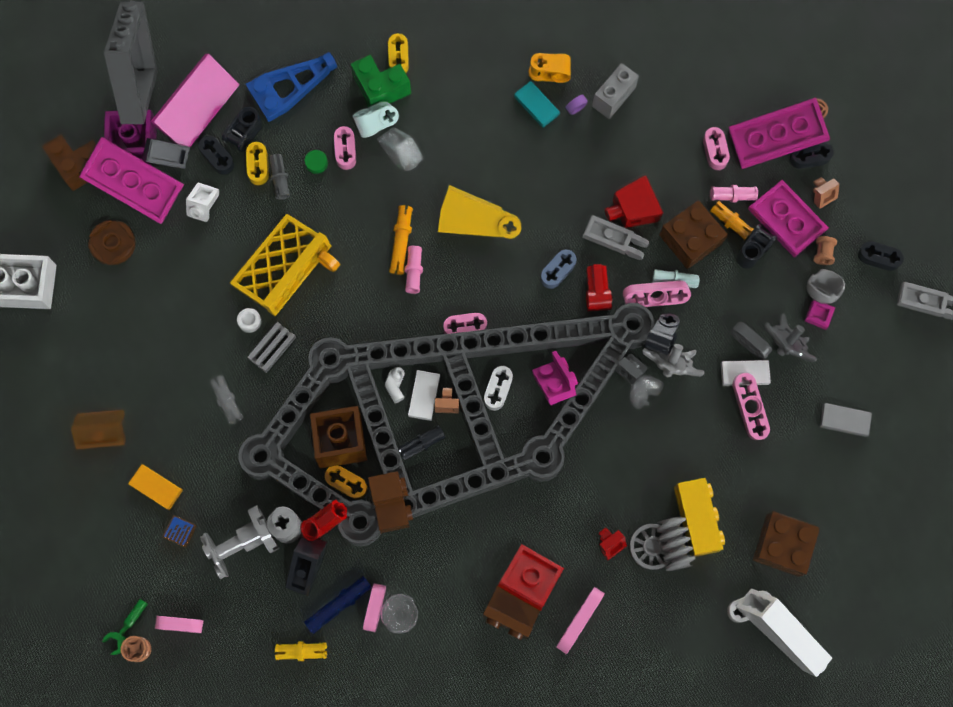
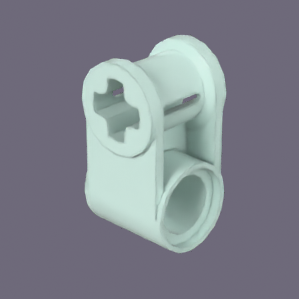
(372, 119)

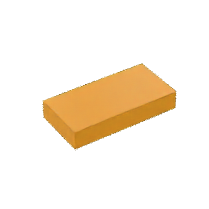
(155, 487)

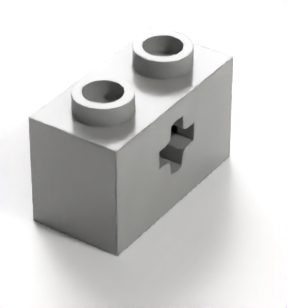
(615, 91)

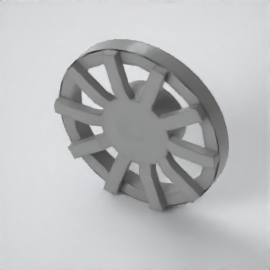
(651, 547)

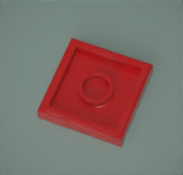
(530, 577)

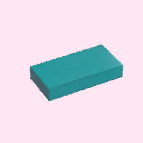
(536, 104)

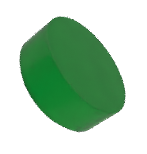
(316, 161)

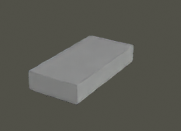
(845, 420)

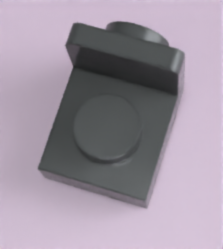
(631, 368)

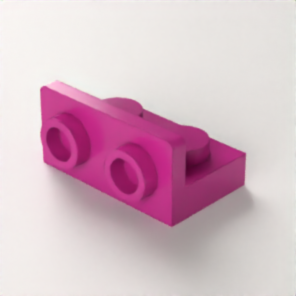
(556, 380)

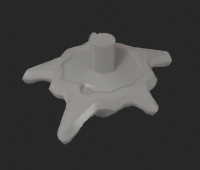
(676, 362)

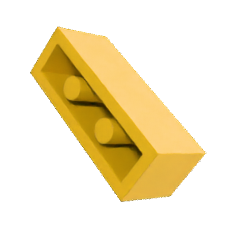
(700, 515)

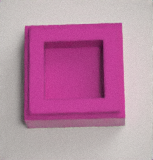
(819, 314)

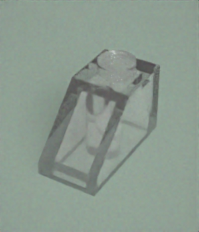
(400, 149)

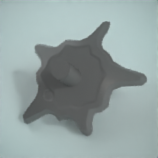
(790, 340)

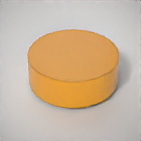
(328, 261)

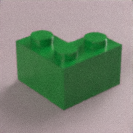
(378, 85)

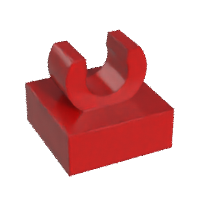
(611, 543)

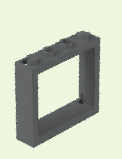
(132, 40)

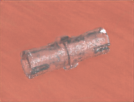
(226, 399)

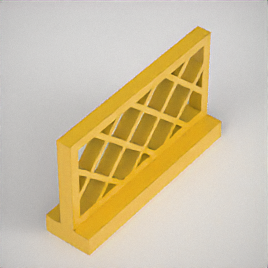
(297, 271)

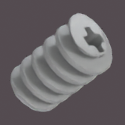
(276, 524)
(675, 543)

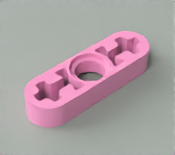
(664, 299)
(760, 408)
(580, 620)

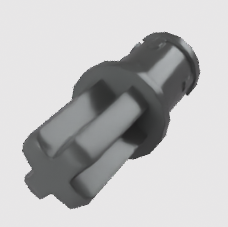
(279, 177)

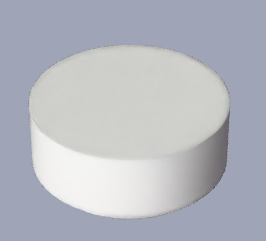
(249, 320)

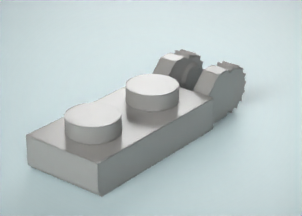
(614, 237)
(925, 300)

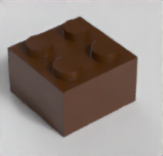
(693, 234)
(338, 437)
(786, 544)

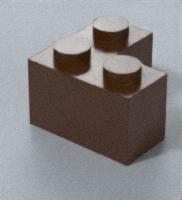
(69, 162)
(388, 497)

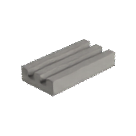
(277, 327)

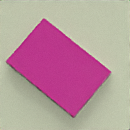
(788, 218)

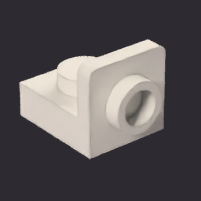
(200, 201)

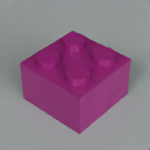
(129, 136)

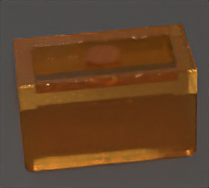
(98, 429)

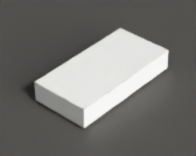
(758, 369)
(424, 395)

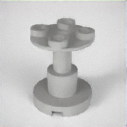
(247, 537)

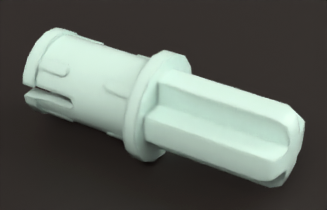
(665, 276)

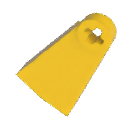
(474, 216)

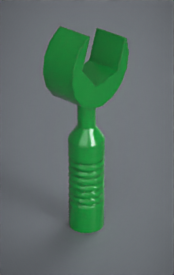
(128, 623)

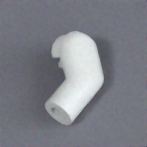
(393, 383)

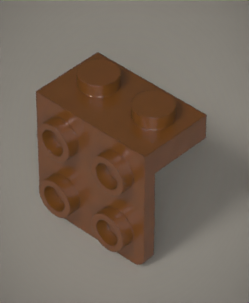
(511, 614)

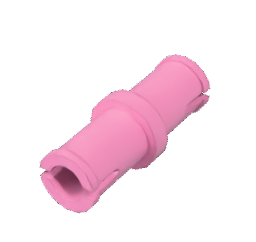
(733, 193)
(413, 269)

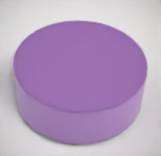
(576, 104)

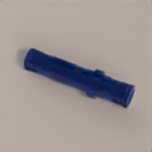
(333, 608)

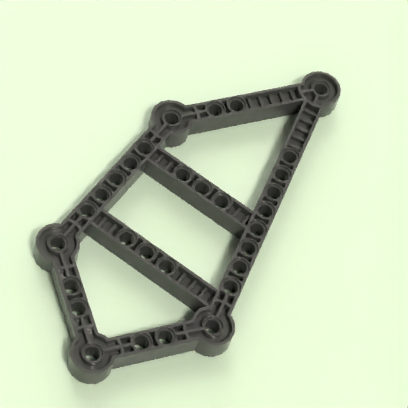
(357, 362)

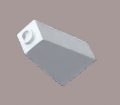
(784, 631)

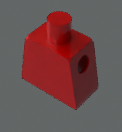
(635, 204)

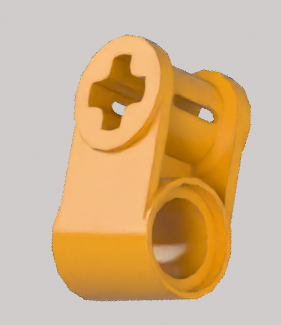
(551, 67)

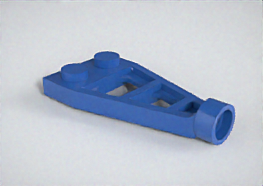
(268, 99)

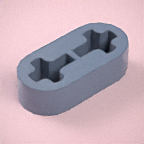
(562, 272)

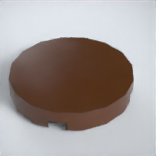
(111, 242)

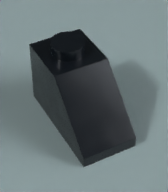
(305, 565)

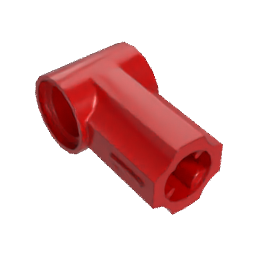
(598, 296)
(323, 520)

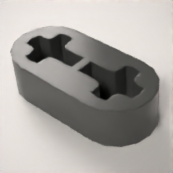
(751, 340)

